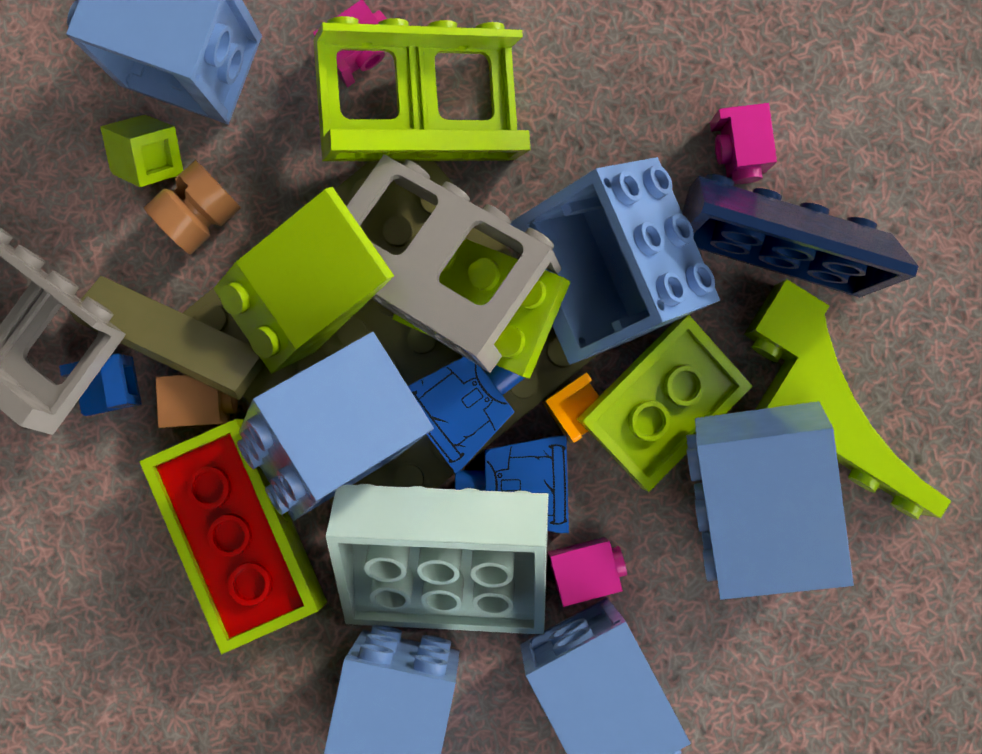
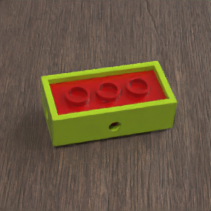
(232, 538)

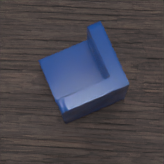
(111, 389)

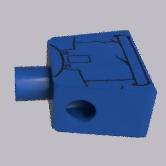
(464, 407)
(529, 467)

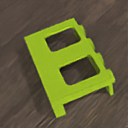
(418, 129)

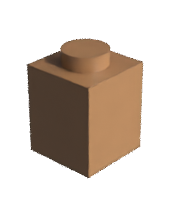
(191, 403)

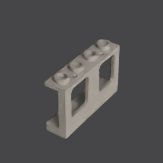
(416, 287)
(25, 391)

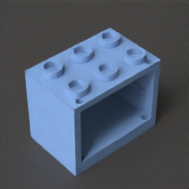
(171, 49)
(624, 254)
(331, 426)
(770, 501)
(600, 687)
(393, 695)

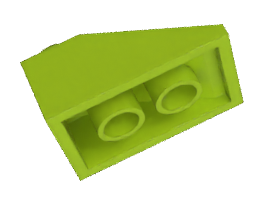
(303, 281)

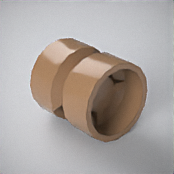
(192, 207)

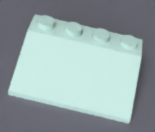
(440, 557)

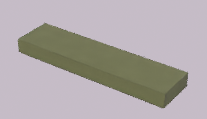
(177, 339)

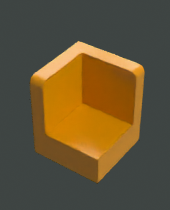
(570, 404)

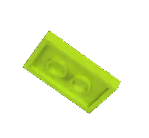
(477, 274)
(657, 398)

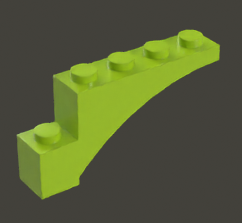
(795, 329)

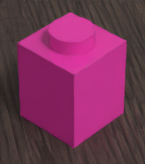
(587, 570)

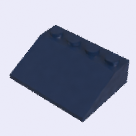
(794, 238)

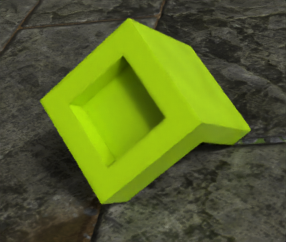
(142, 150)

